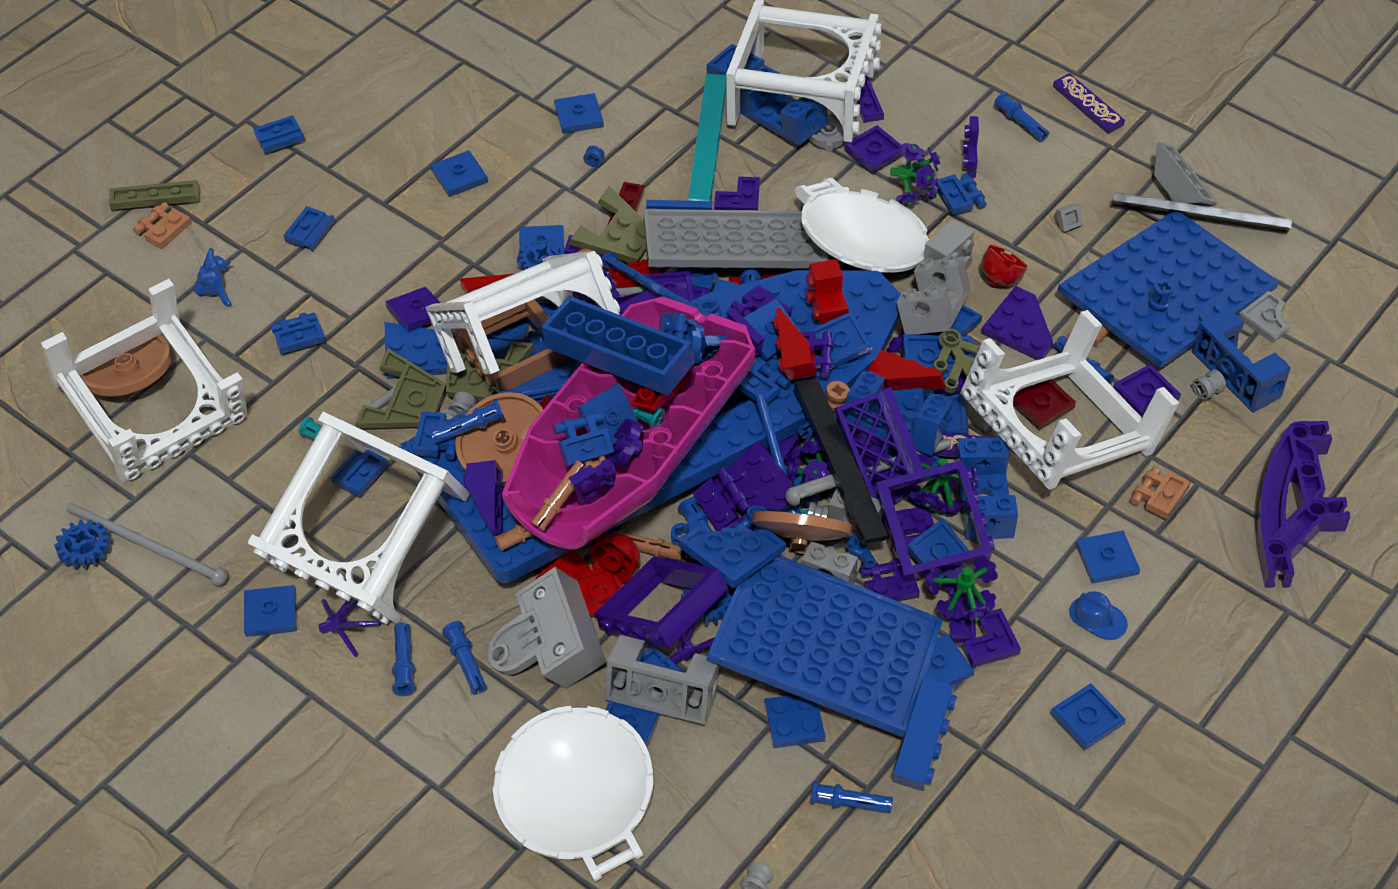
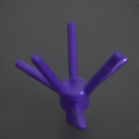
(338, 622)
(687, 649)

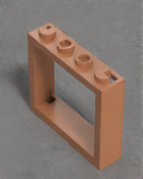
(524, 370)

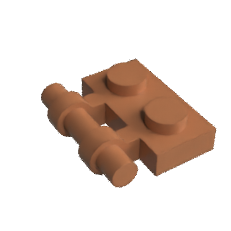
(168, 227)
(1166, 496)

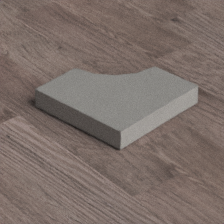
(1265, 317)

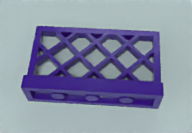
(896, 431)

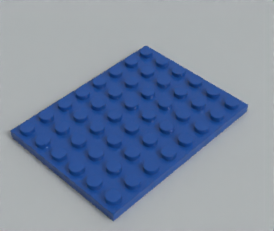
(1176, 249)
(828, 642)

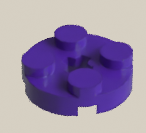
(626, 444)

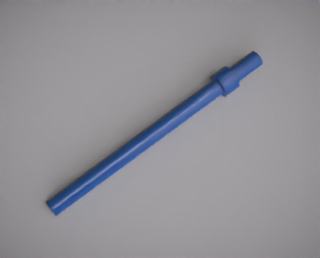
(772, 440)

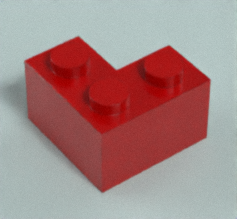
(825, 291)

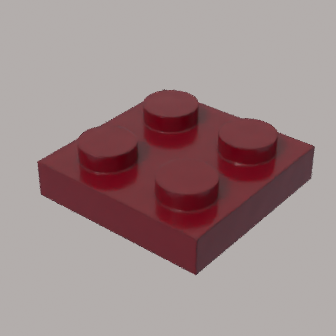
(1043, 402)

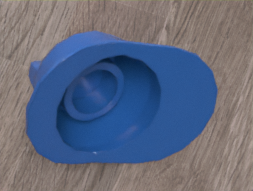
(1098, 615)

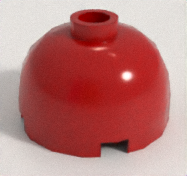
(1002, 267)
(616, 555)

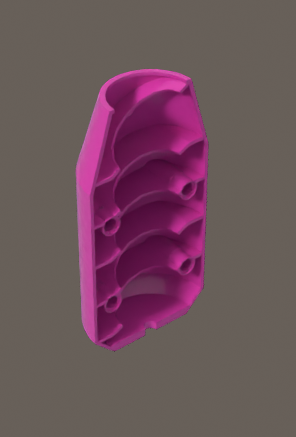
(686, 416)

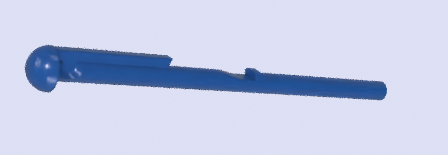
(610, 260)

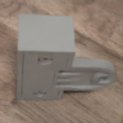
(550, 630)

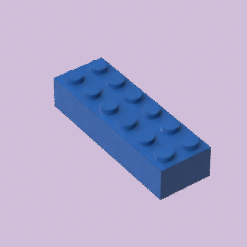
(618, 345)

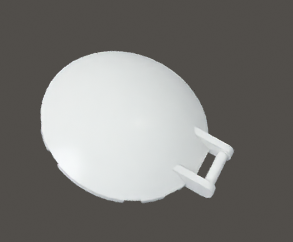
(862, 227)
(575, 786)

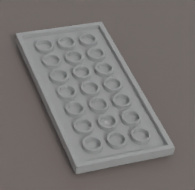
(728, 239)

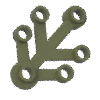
(962, 362)

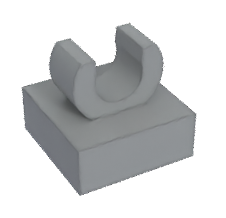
(1069, 217)

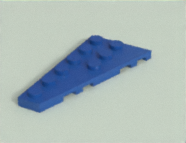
(424, 350)

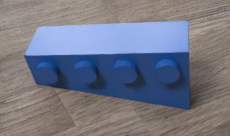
(924, 734)

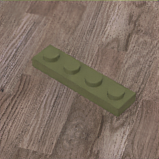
(154, 194)

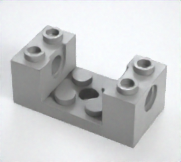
(938, 296)
(823, 554)
(683, 695)

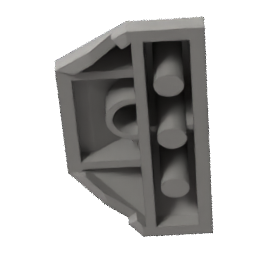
(1179, 179)

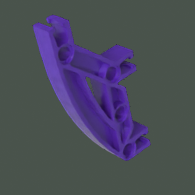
(1295, 462)

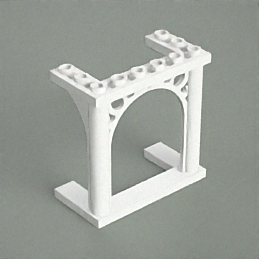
(825, 89)
(552, 279)
(122, 448)
(1060, 456)
(377, 588)

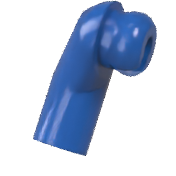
(862, 551)

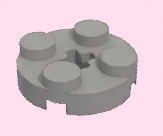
(829, 140)

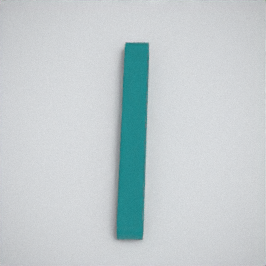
(708, 138)

